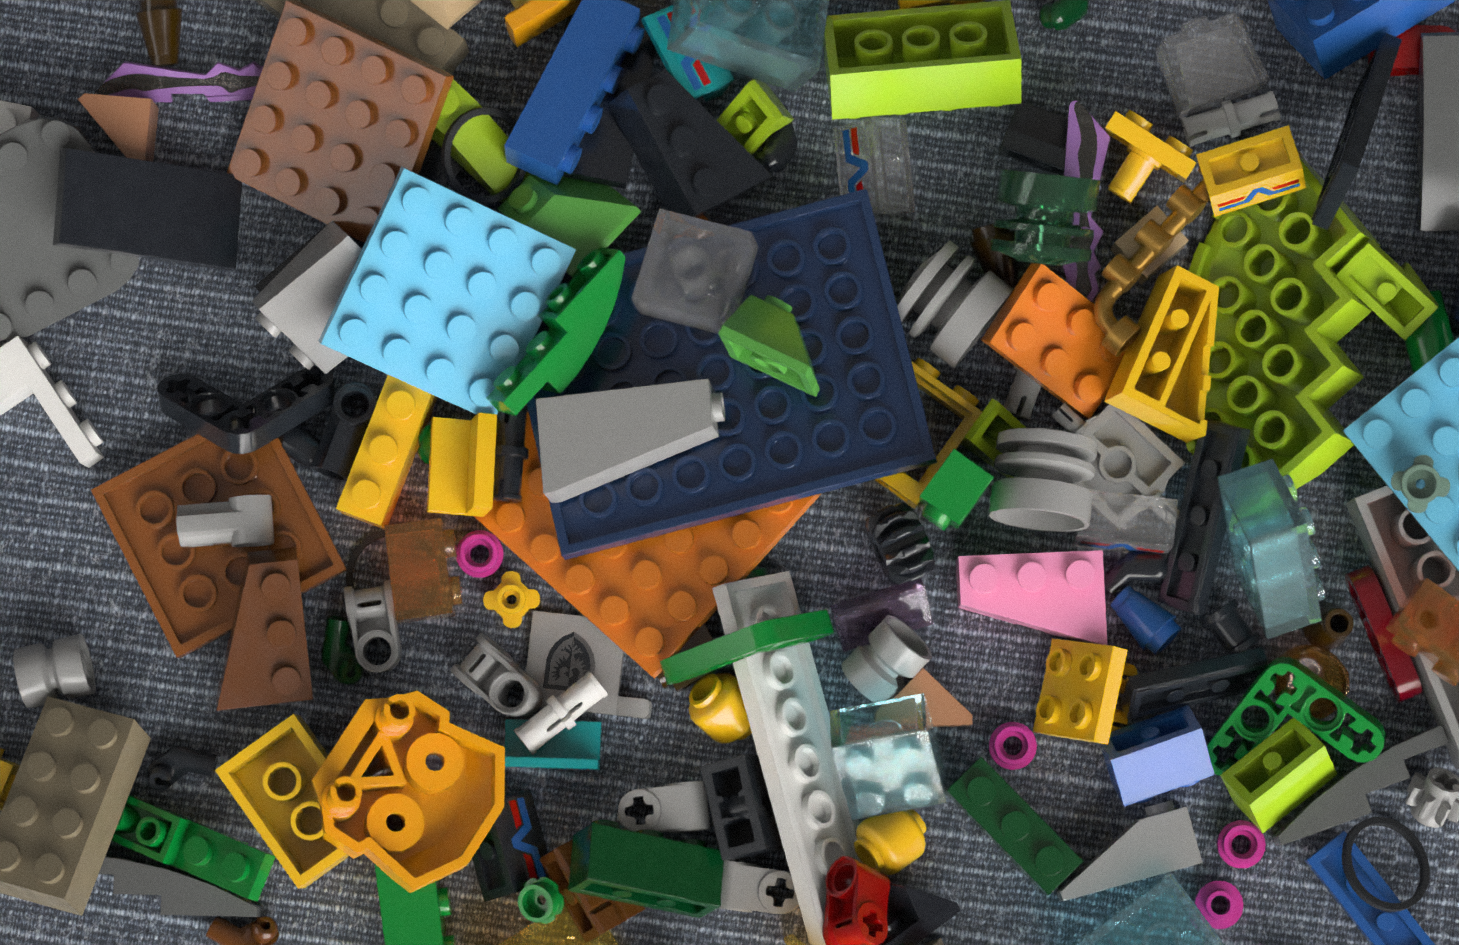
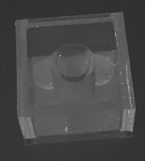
(694, 271)

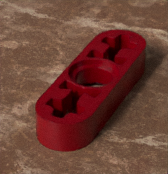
(1375, 617)

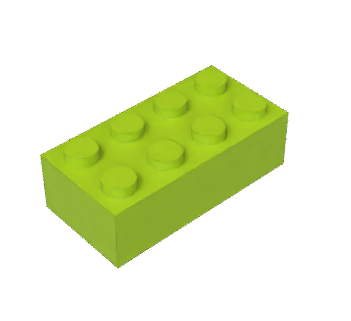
(922, 59)

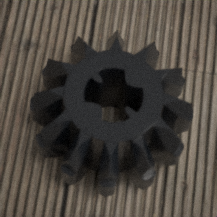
(900, 543)

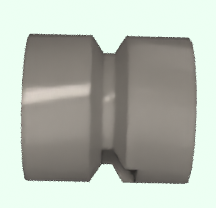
(892, 654)
(54, 671)

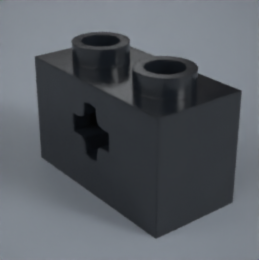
(741, 808)

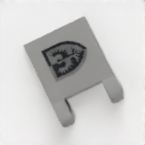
(568, 647)

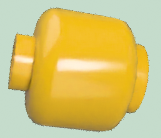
(719, 708)
(890, 840)

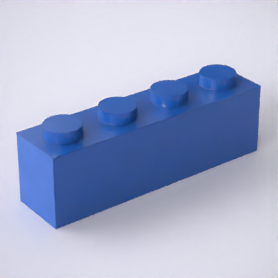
(573, 87)

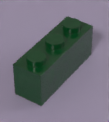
(1013, 826)
(646, 869)

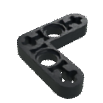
(249, 425)

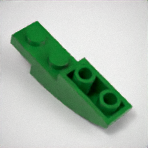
(576, 321)
(193, 848)

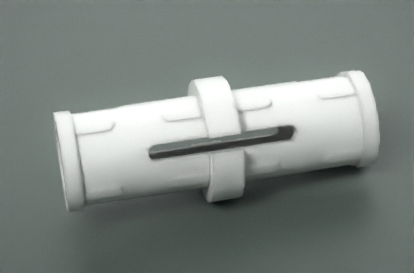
(1230, 118)
(560, 712)

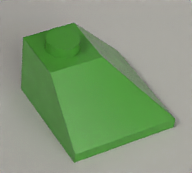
(573, 212)
(770, 340)

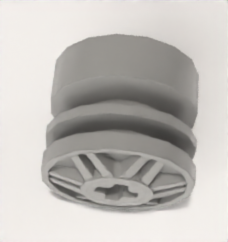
(951, 303)
(1044, 470)

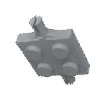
(1128, 452)

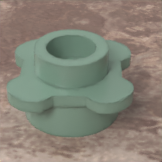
(1434, 484)

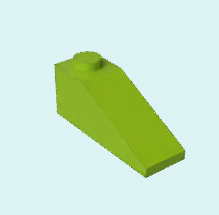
(477, 143)

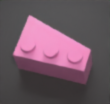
(1038, 590)

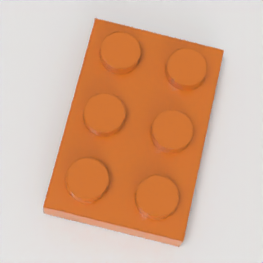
(1055, 340)

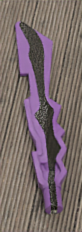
(159, 83)
(1084, 158)

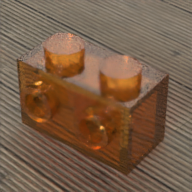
(422, 571)
(1429, 626)

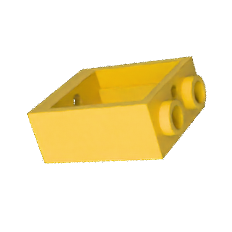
(956, 400)

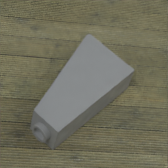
(620, 431)

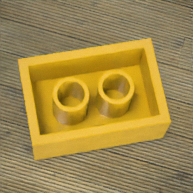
(276, 795)

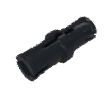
(509, 456)

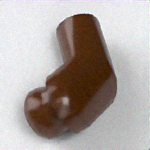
(260, 932)

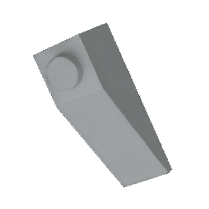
(1143, 850)

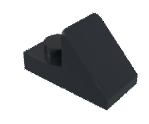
(915, 914)

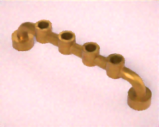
(1124, 273)

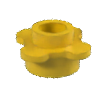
(525, 599)

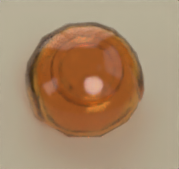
(1326, 666)

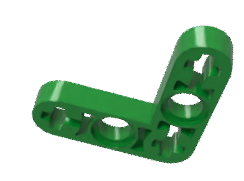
(754, 639)
(1297, 704)

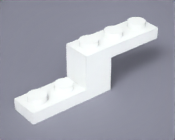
(25, 374)

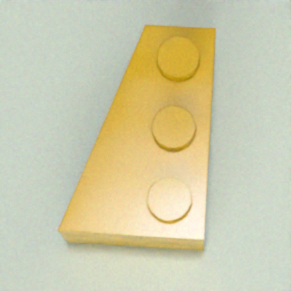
(1167, 365)

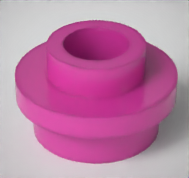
(465, 549)
(1023, 734)
(1255, 839)
(1235, 904)

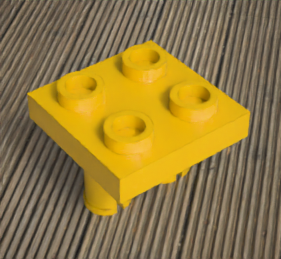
(1145, 154)
(1082, 691)

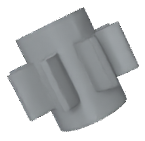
(1434, 797)

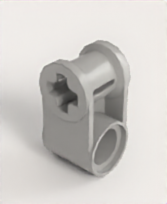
(373, 623)
(493, 673)
(675, 808)
(747, 887)

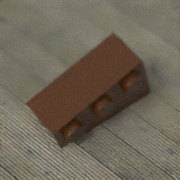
(268, 636)

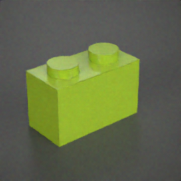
(1279, 774)

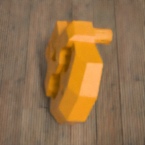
(440, 810)

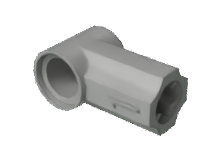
(240, 522)

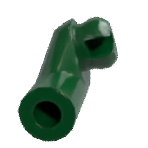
(1062, 13)
(338, 654)

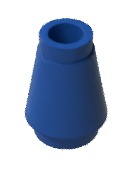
(1146, 621)

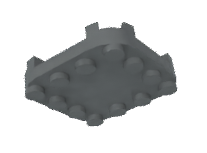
(38, 278)

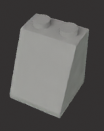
(306, 294)

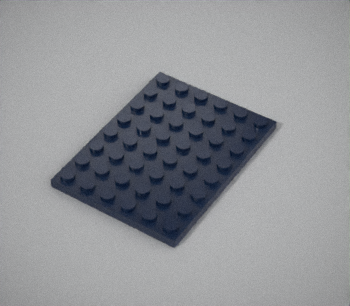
(774, 437)

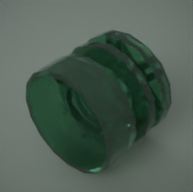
(1045, 216)

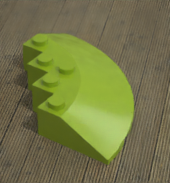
(1280, 328)

